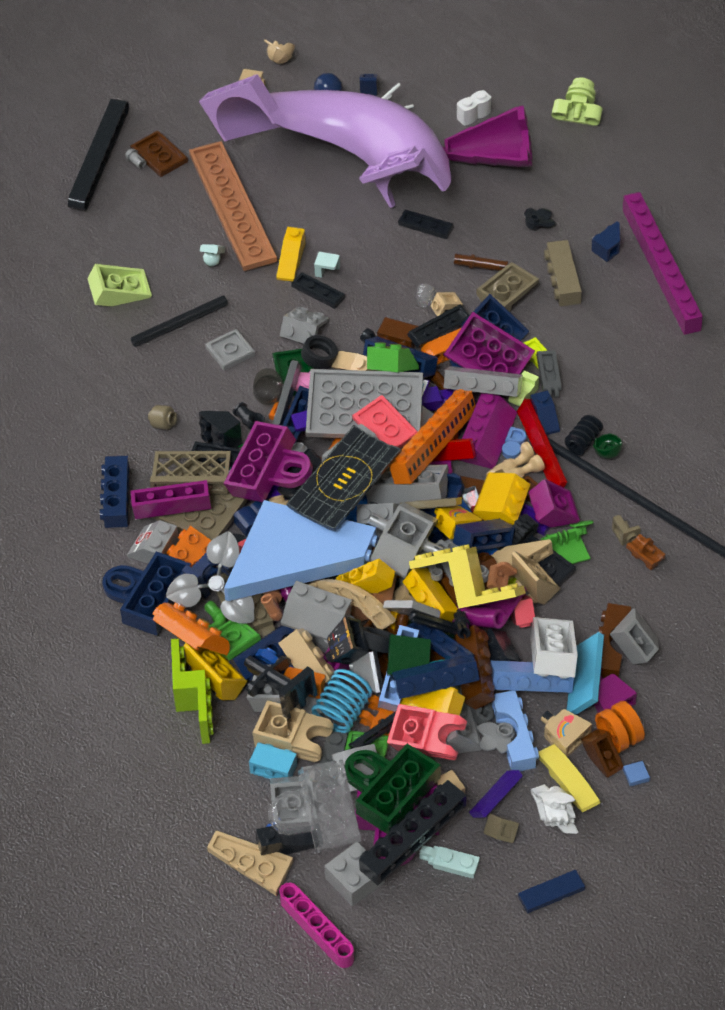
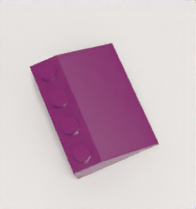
(488, 348)

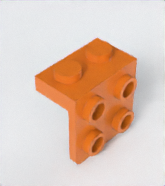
(191, 546)

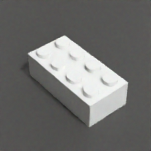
(553, 647)

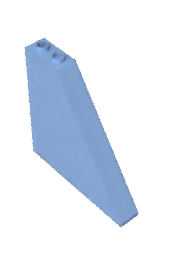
(293, 548)

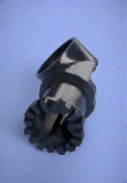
(246, 415)

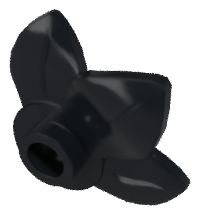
(538, 218)

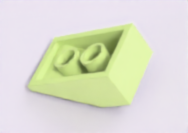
(118, 285)

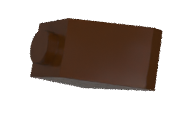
(602, 752)

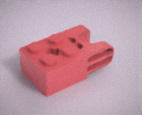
(425, 731)

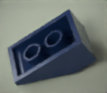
(499, 316)

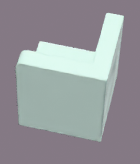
(326, 261)

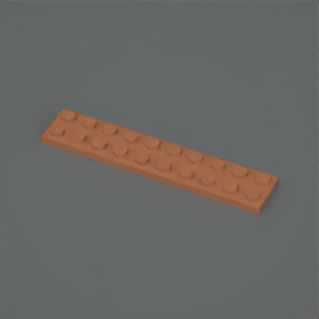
(232, 206)

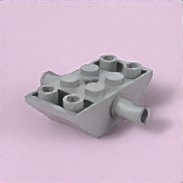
(403, 537)

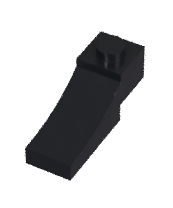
(271, 841)

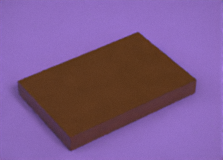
(160, 153)

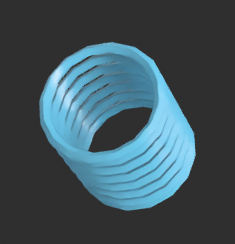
(348, 693)

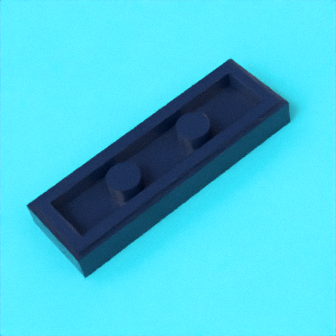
(551, 891)

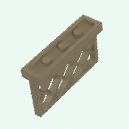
(215, 483)

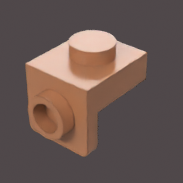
(500, 574)

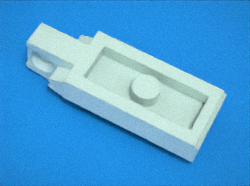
(450, 860)

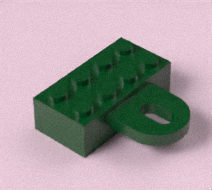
(393, 786)

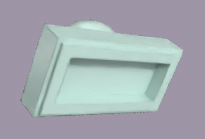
(212, 253)

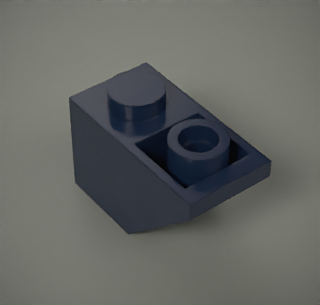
(607, 243)

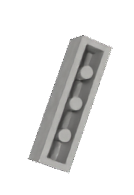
(483, 381)

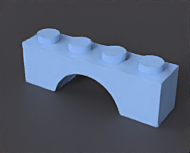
(520, 751)

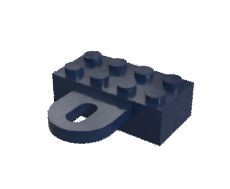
(145, 590)

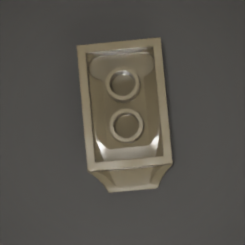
(508, 285)

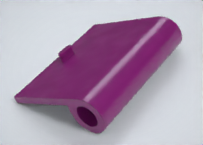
(491, 614)

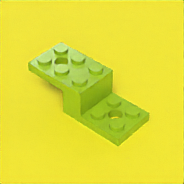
(191, 691)

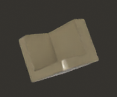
(501, 828)

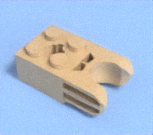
(292, 733)

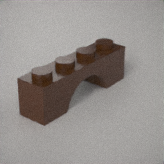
(610, 658)
(482, 691)

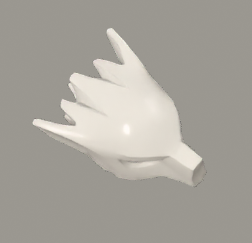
(555, 807)

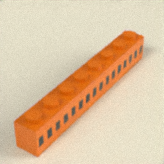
(432, 437)

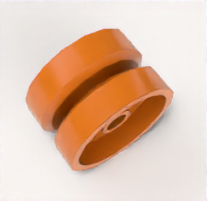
(621, 724)

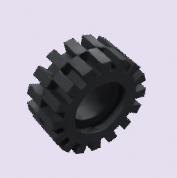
(524, 528)

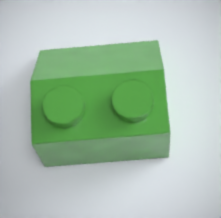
(390, 358)

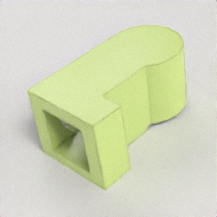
(529, 386)

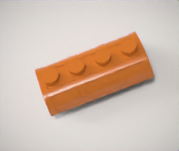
(189, 629)

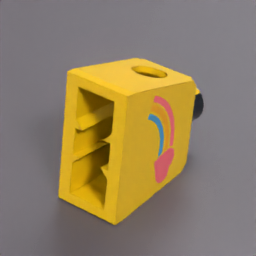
(451, 516)

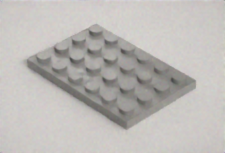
(341, 393)

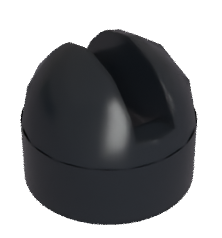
(367, 334)

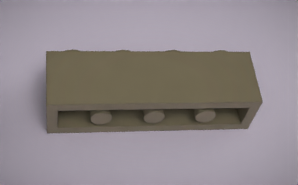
(563, 273)

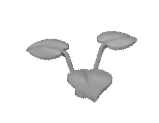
(185, 588)

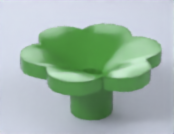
(582, 525)

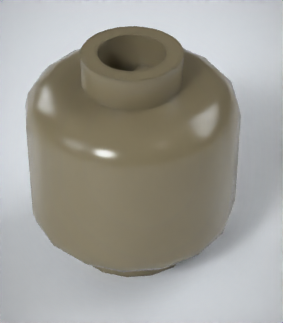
(162, 417)

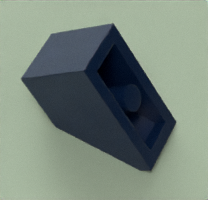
(545, 411)

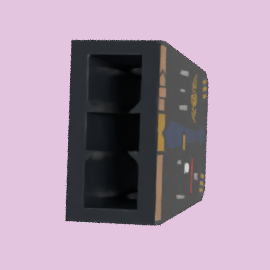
(346, 642)

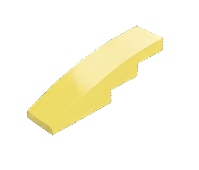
(568, 778)

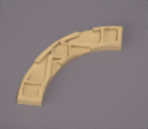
(360, 598)

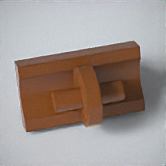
(645, 551)

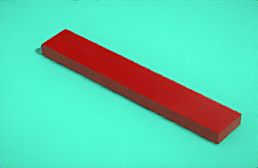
(540, 443)

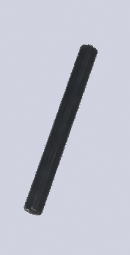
(178, 321)

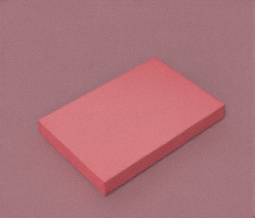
(385, 422)

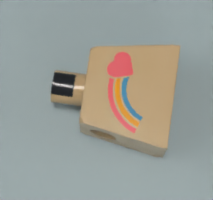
(565, 730)

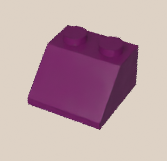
(553, 504)

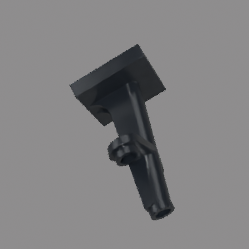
(291, 691)

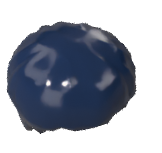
(328, 81)

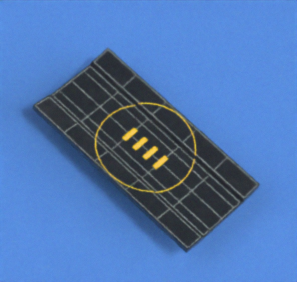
(343, 478)

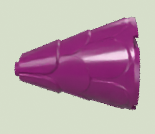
(494, 142)

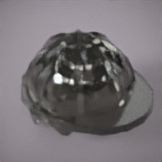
(267, 386)

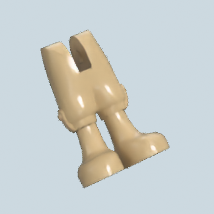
(510, 465)

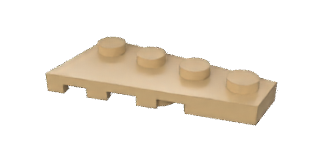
(245, 857)

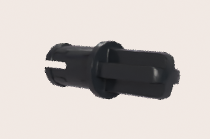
(461, 624)

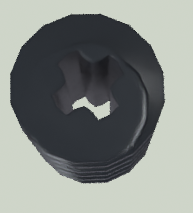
(583, 434)

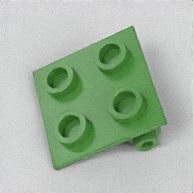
(569, 545)

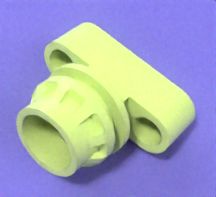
(579, 104)

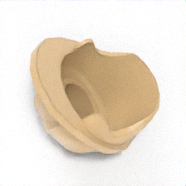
(278, 52)

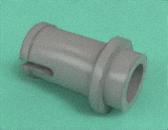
(133, 156)

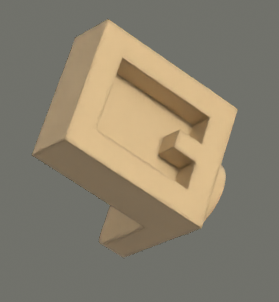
(444, 301)

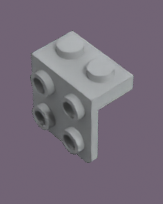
(301, 324)

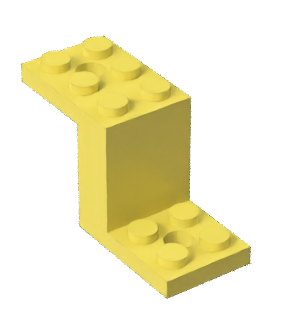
(467, 576)

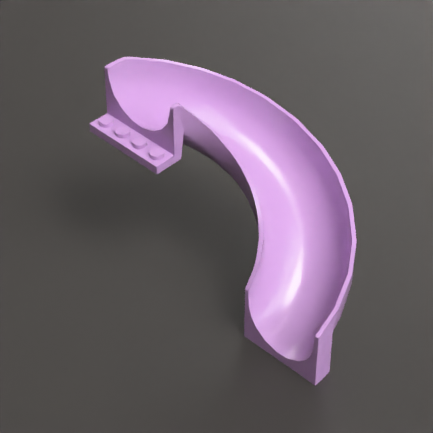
(366, 125)

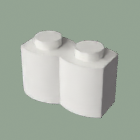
(474, 107)

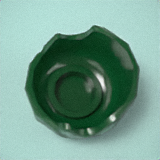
(608, 446)

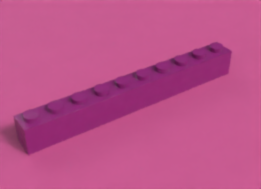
(662, 263)

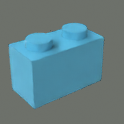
(272, 762)

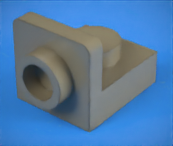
(622, 530)

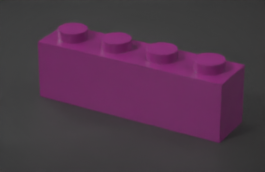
(170, 499)

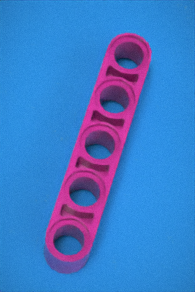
(320, 933)

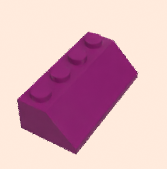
(489, 429)

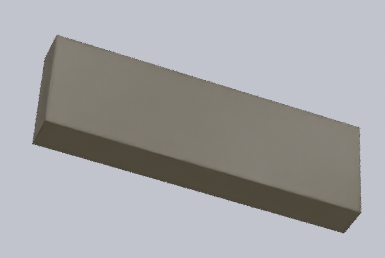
(433, 503)

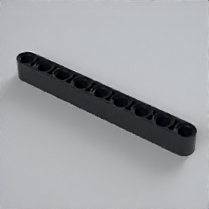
(98, 154)

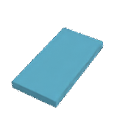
(587, 674)

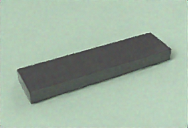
(287, 393)

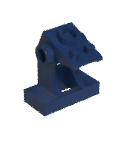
(203, 570)

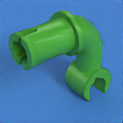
(216, 614)

